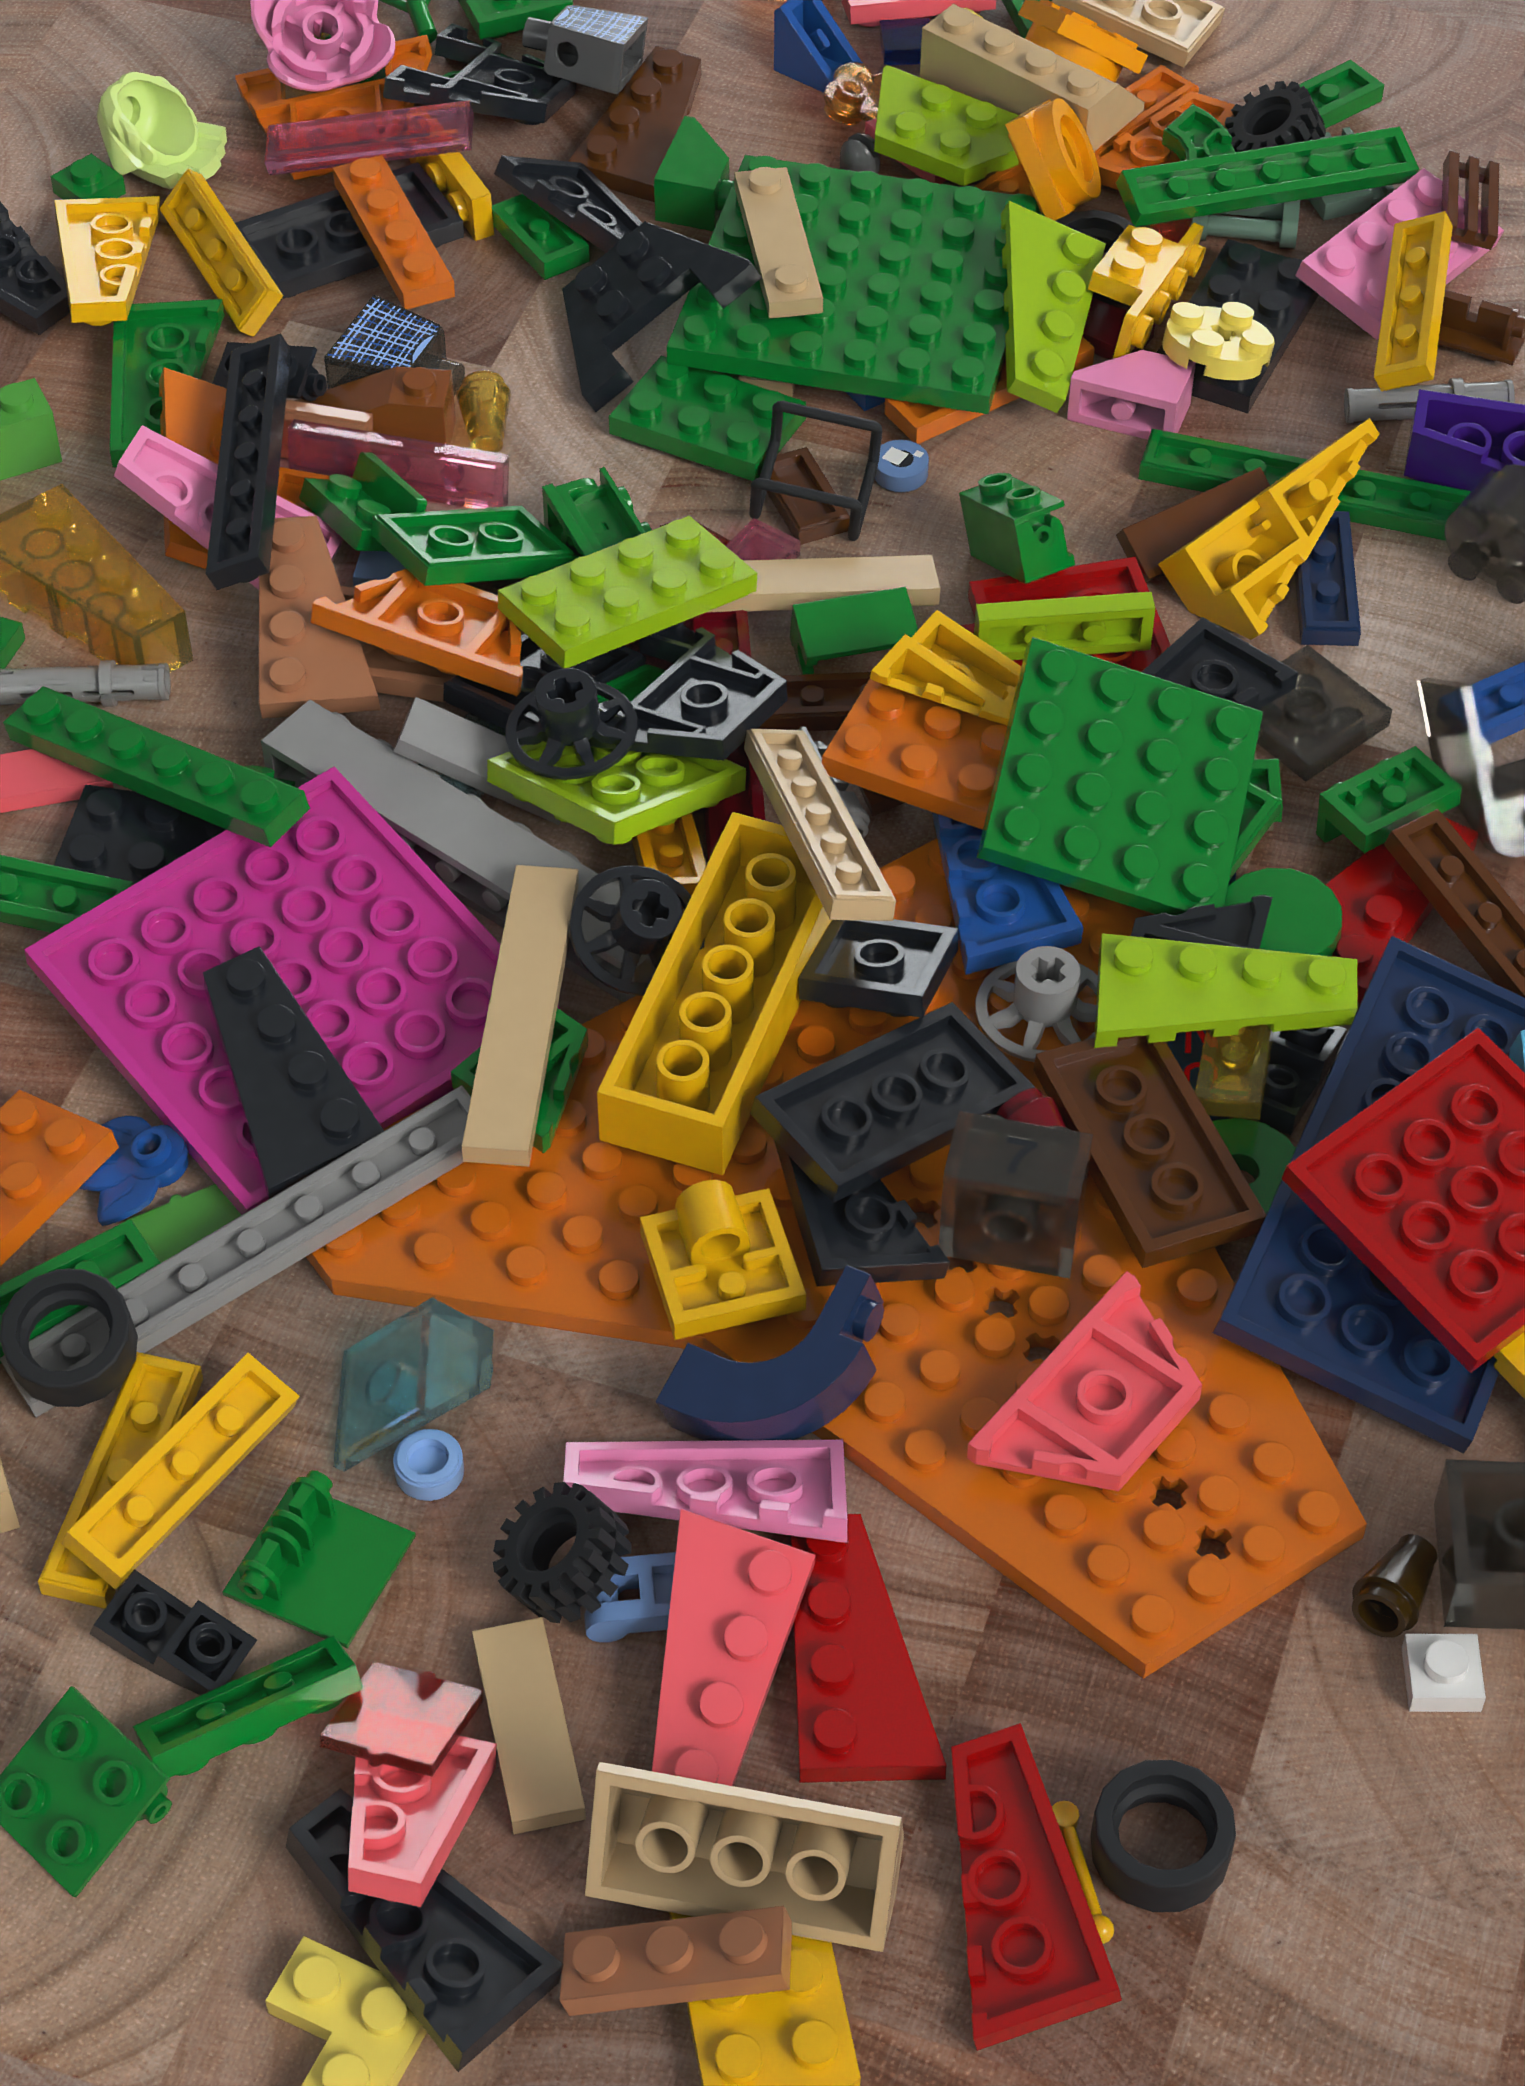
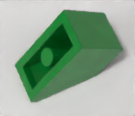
(692, 179)

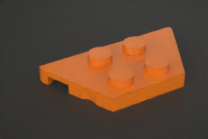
(434, 624)

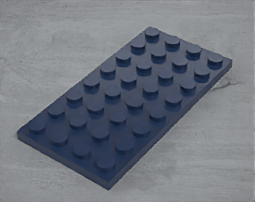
(1301, 1288)

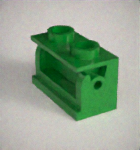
(590, 515)
(1013, 528)

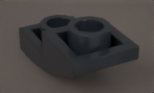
(1295, 1073)
(170, 1638)

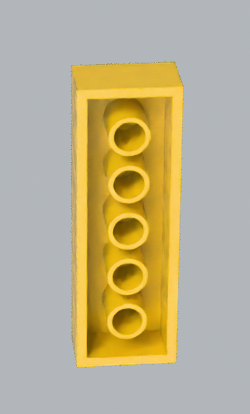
(716, 1012)

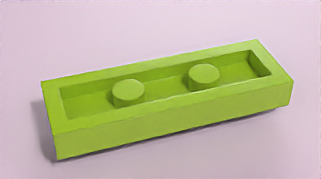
(1078, 623)

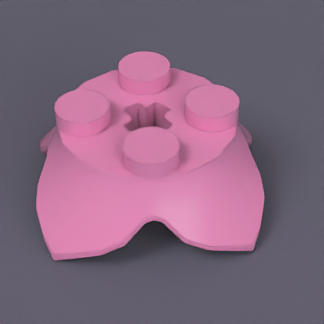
(298, 59)

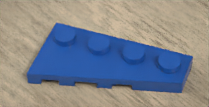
(997, 907)

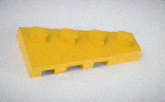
(104, 253)

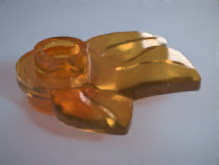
(852, 94)

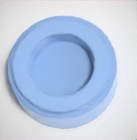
(428, 1464)

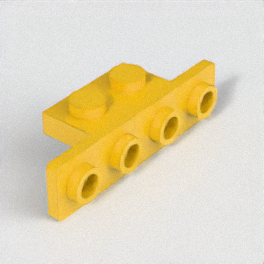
(1146, 275)

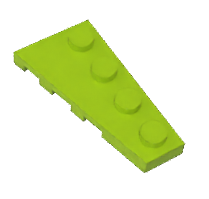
(1046, 302)
(1188, 986)

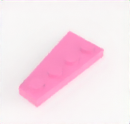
(184, 486)
(741, 1483)

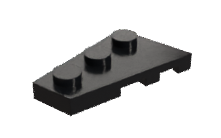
(571, 196)
(860, 1231)

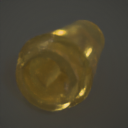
(484, 409)

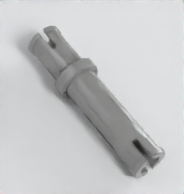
(1367, 402)
(99, 683)

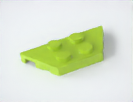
(941, 129)

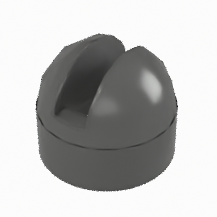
(859, 154)

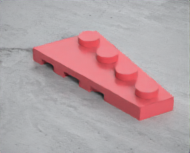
(723, 1644)

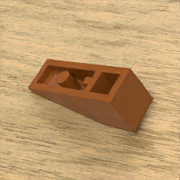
(402, 401)

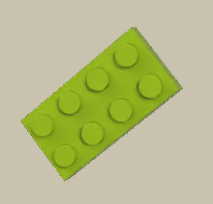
(626, 591)

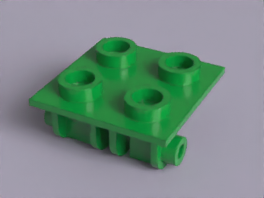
(319, 1561)
(78, 1791)

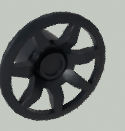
(570, 717)
(638, 922)

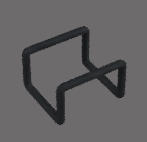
(763, 484)

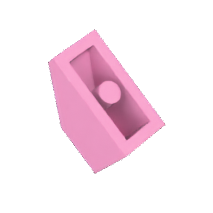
(1132, 394)

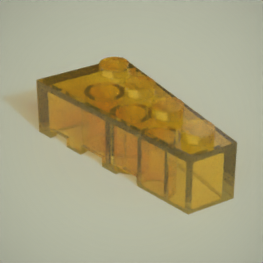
(87, 583)

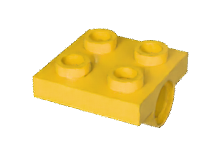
(721, 1259)

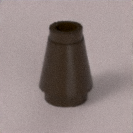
(1395, 1587)

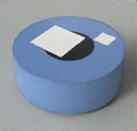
(902, 466)

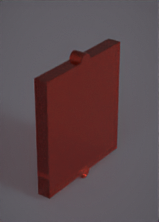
(402, 1719)

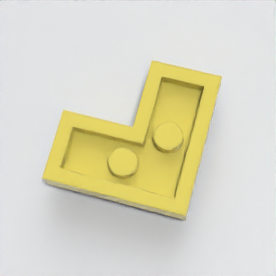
(353, 2009)

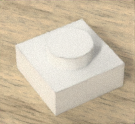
(1443, 1673)

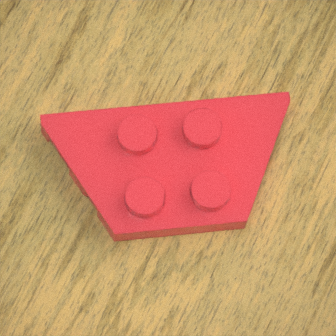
(1095, 1399)

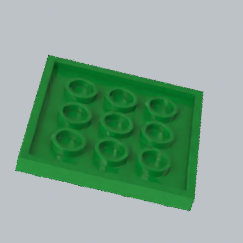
(1120, 783)

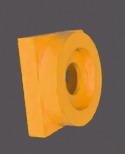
(1080, 39)
(1055, 157)

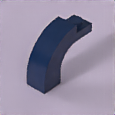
(785, 1394)

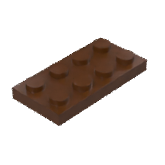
(1151, 1147)

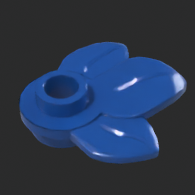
(135, 1171)

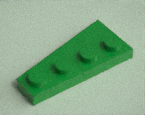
(155, 337)

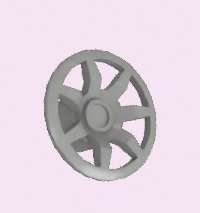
(1042, 995)

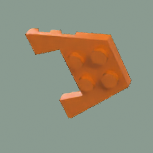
(269, 105)

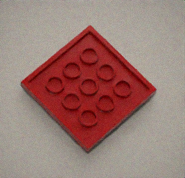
(1436, 1195)

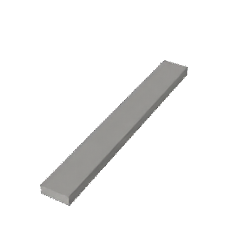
(267, 1238)

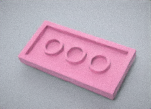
(1355, 262)

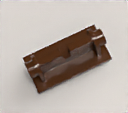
(1493, 333)

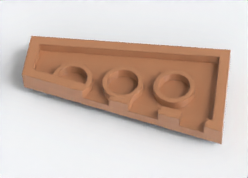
(296, 656)

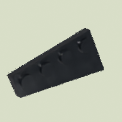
(285, 1077)

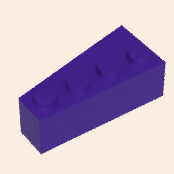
(1463, 439)

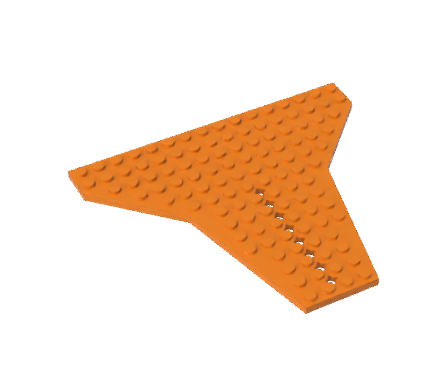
(568, 1255)

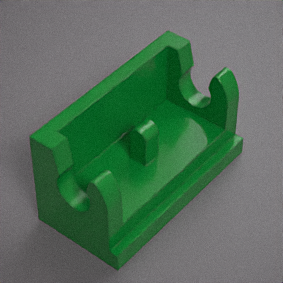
(850, 625)

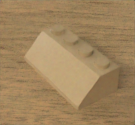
(1018, 74)
(738, 1849)

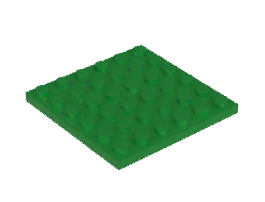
(904, 285)

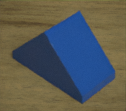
(809, 43)

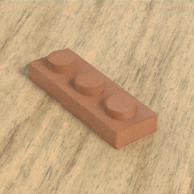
(676, 1961)

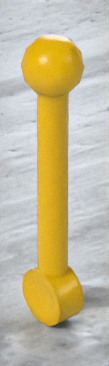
(1068, 1818)

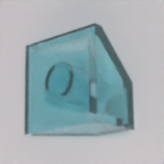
(408, 1378)

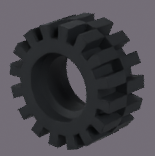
(1275, 118)
(581, 1572)

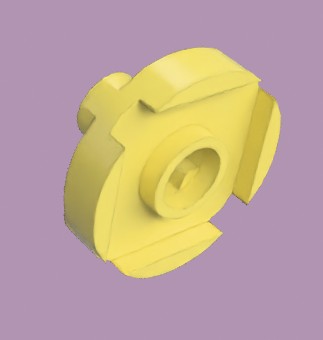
(1220, 338)

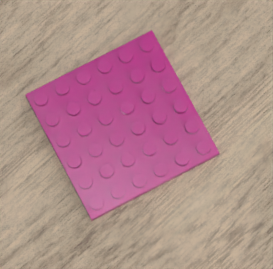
(350, 924)

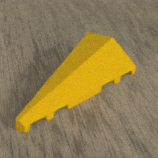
(1246, 559)
(951, 669)

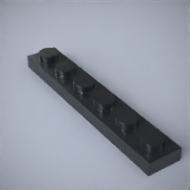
(249, 463)

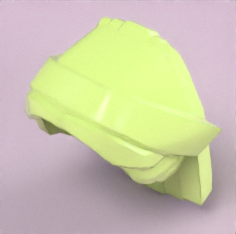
(156, 132)

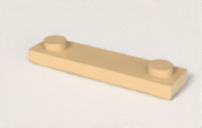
(778, 242)

